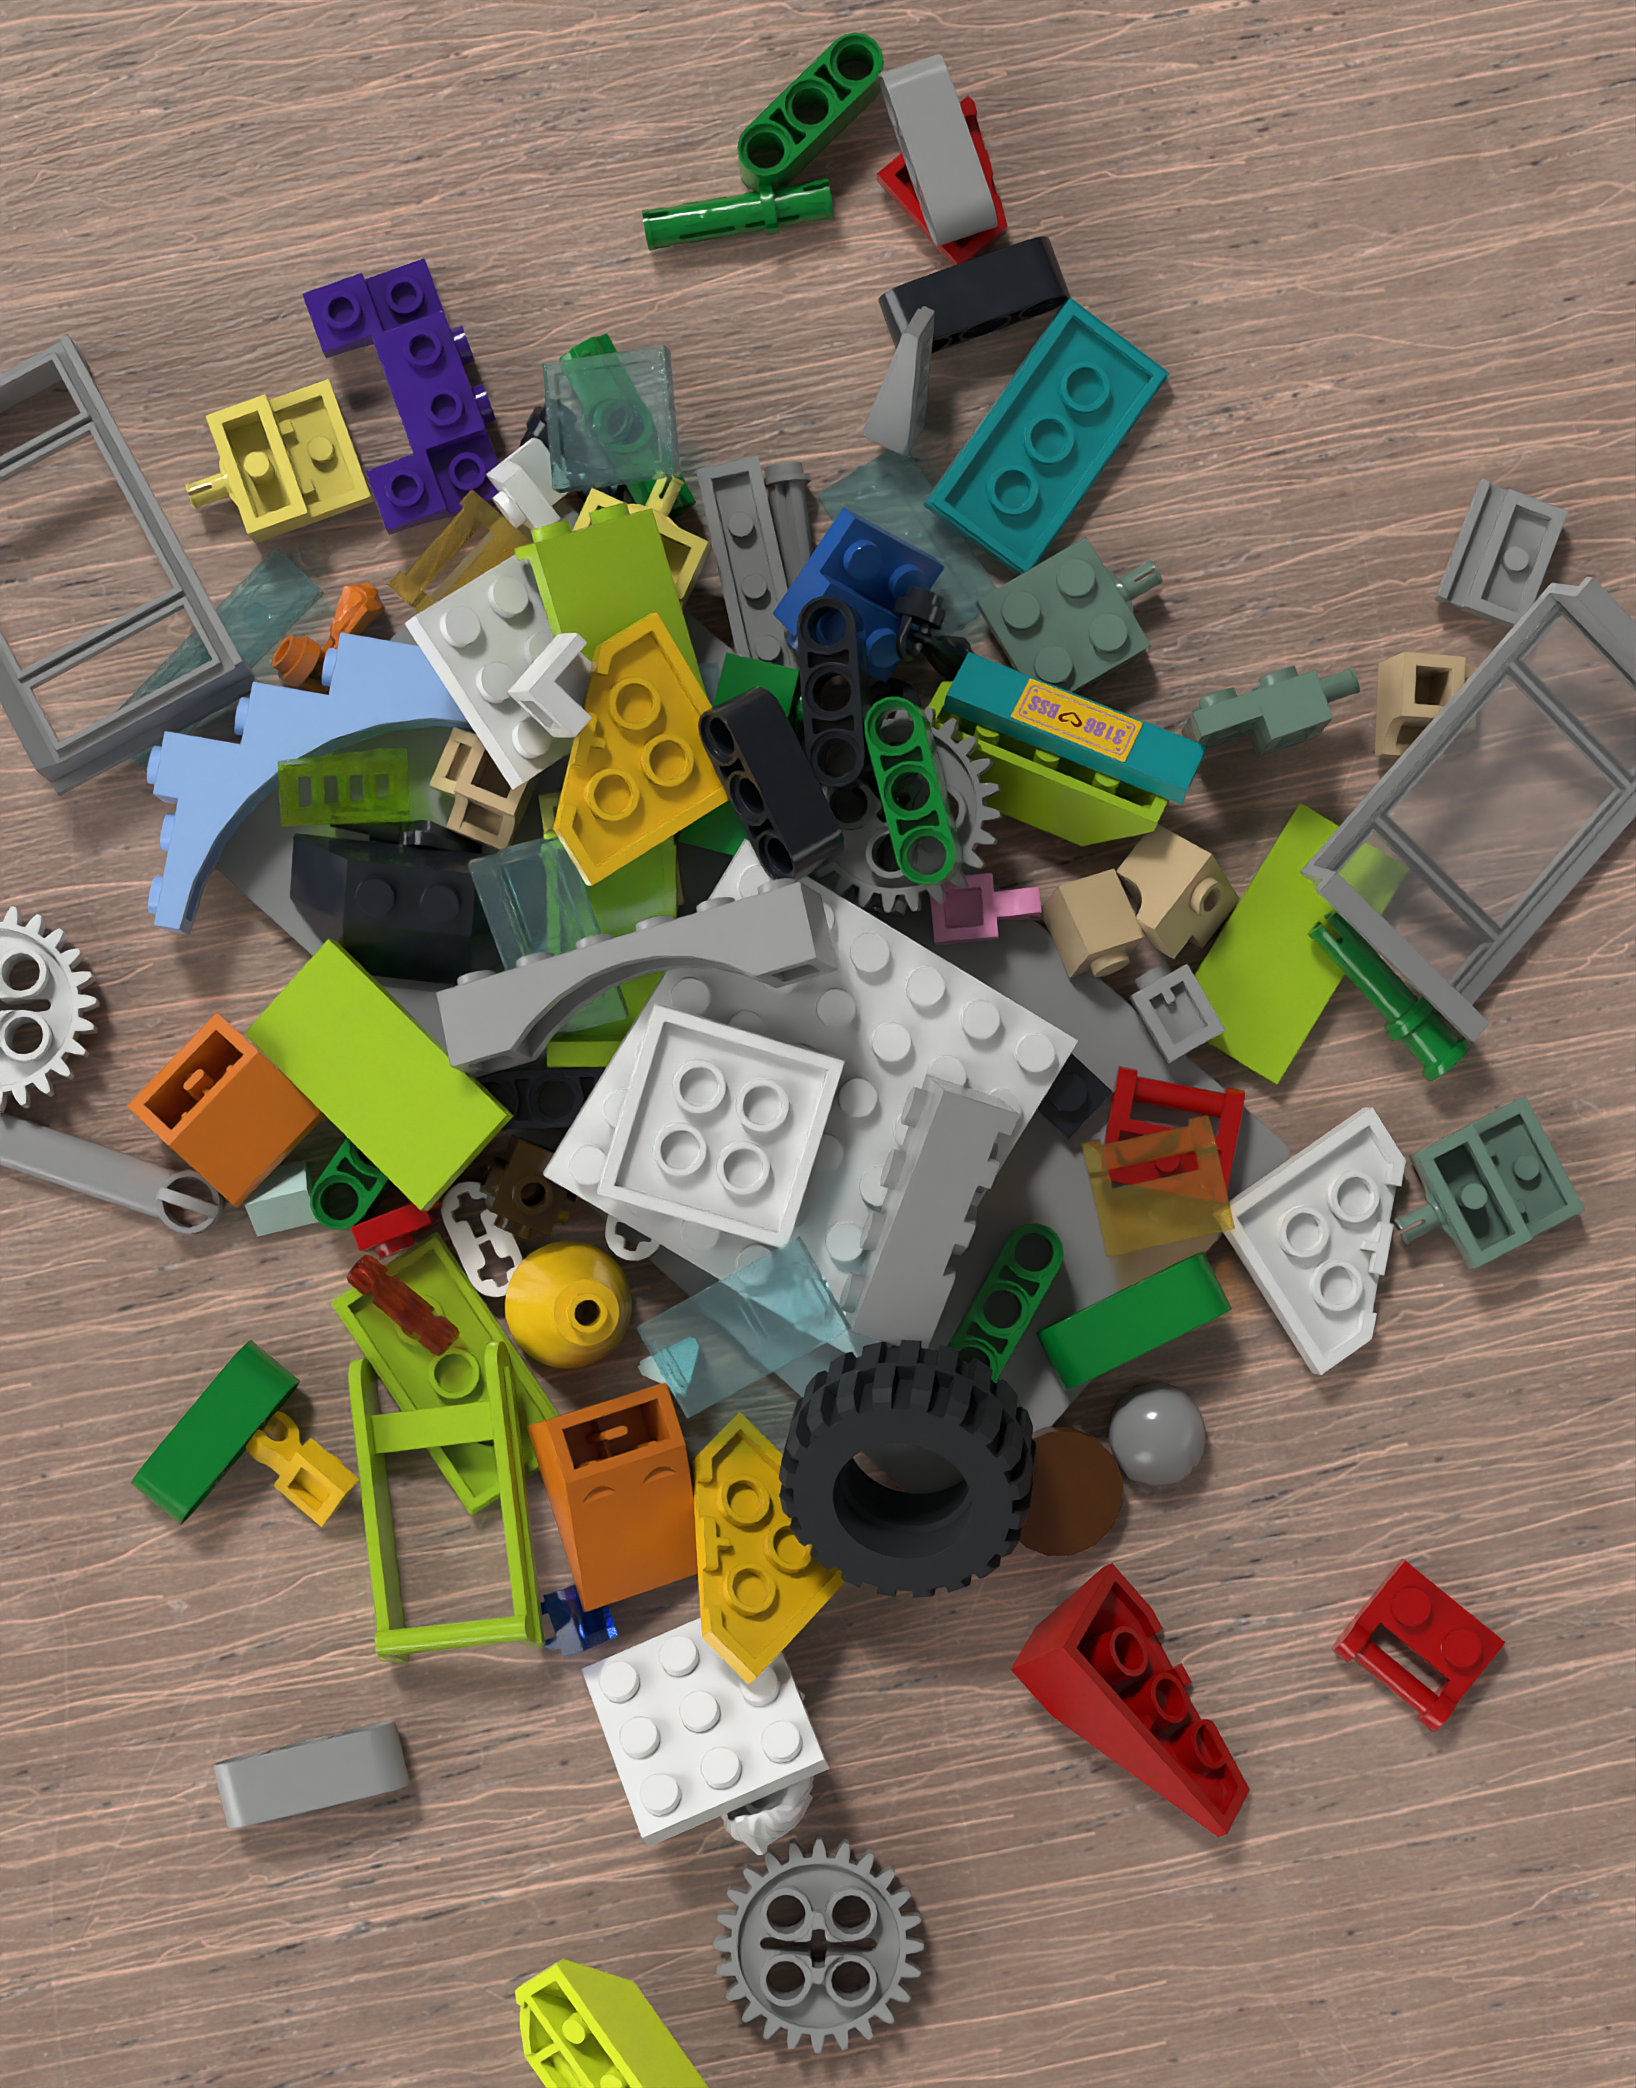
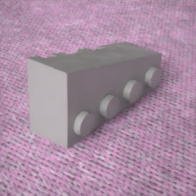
(925, 1211)

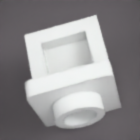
(526, 486)

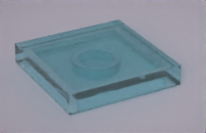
(611, 419)

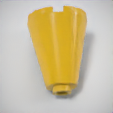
(544, 1301)

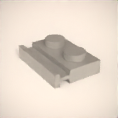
(1501, 554)

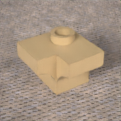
(1411, 694)
(484, 801)
(1178, 890)

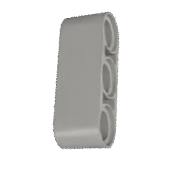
(938, 150)
(311, 1774)

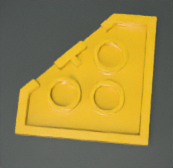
(640, 758)
(751, 1569)

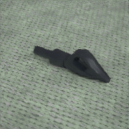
(413, 833)

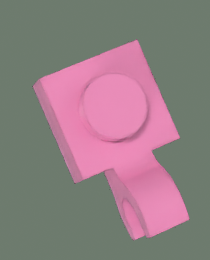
(974, 911)

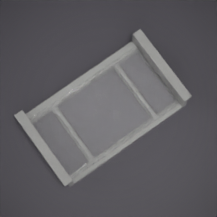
(1495, 804)

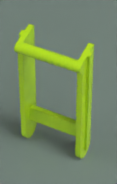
(436, 1427)

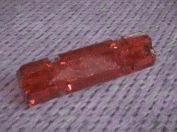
(403, 1305)

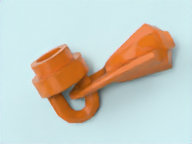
(298, 656)

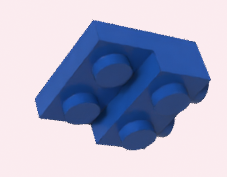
(867, 572)

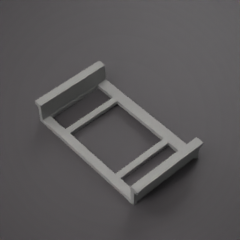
(171, 706)

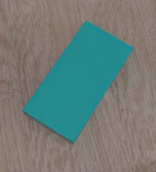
(1046, 438)

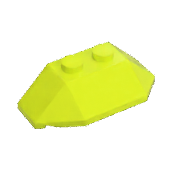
(597, 2033)

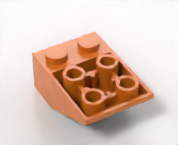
(620, 1494)

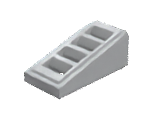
(902, 399)

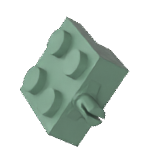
(1070, 618)
(1275, 714)
(1491, 1185)

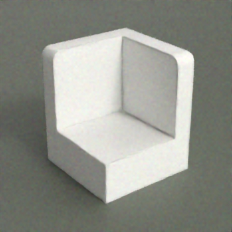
(556, 686)

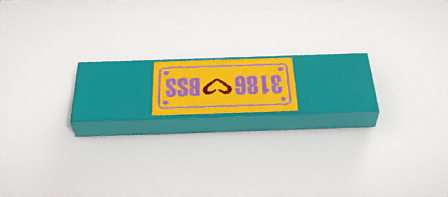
(1074, 727)

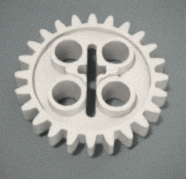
(59, 1024)

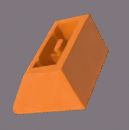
(226, 1110)

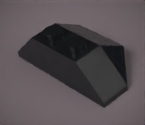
(394, 906)

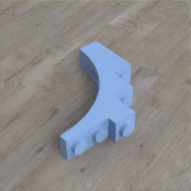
(218, 783)

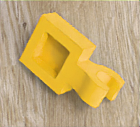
(308, 1473)

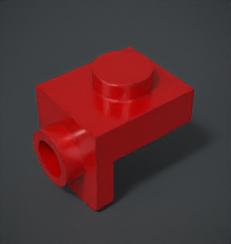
(394, 1230)

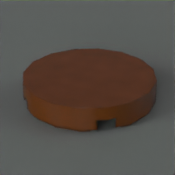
(1073, 1493)

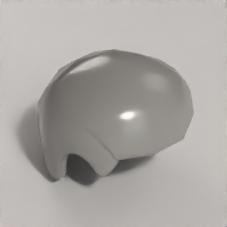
(1157, 1434)

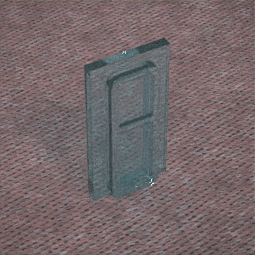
(892, 496)
(539, 906)
(744, 1327)

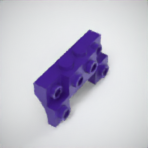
(429, 386)

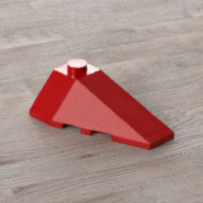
(1114, 1687)

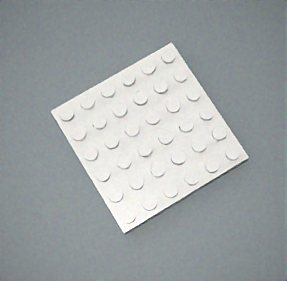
(890, 1018)

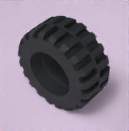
(895, 1535)

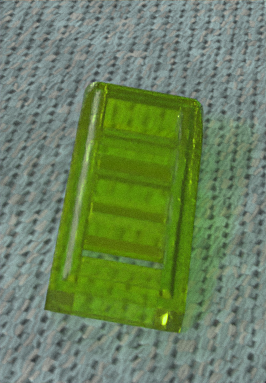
(346, 811)

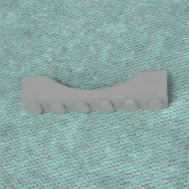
(513, 1014)

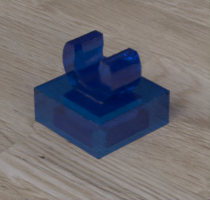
(573, 1627)

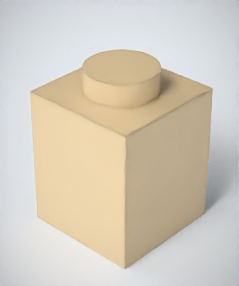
(1092, 924)

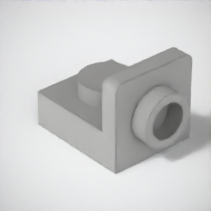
(1175, 1010)

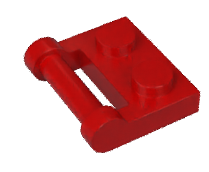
(1130, 1088)
(1433, 1629)

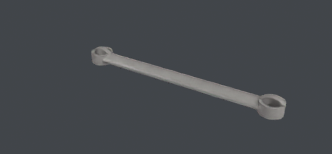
(103, 1173)

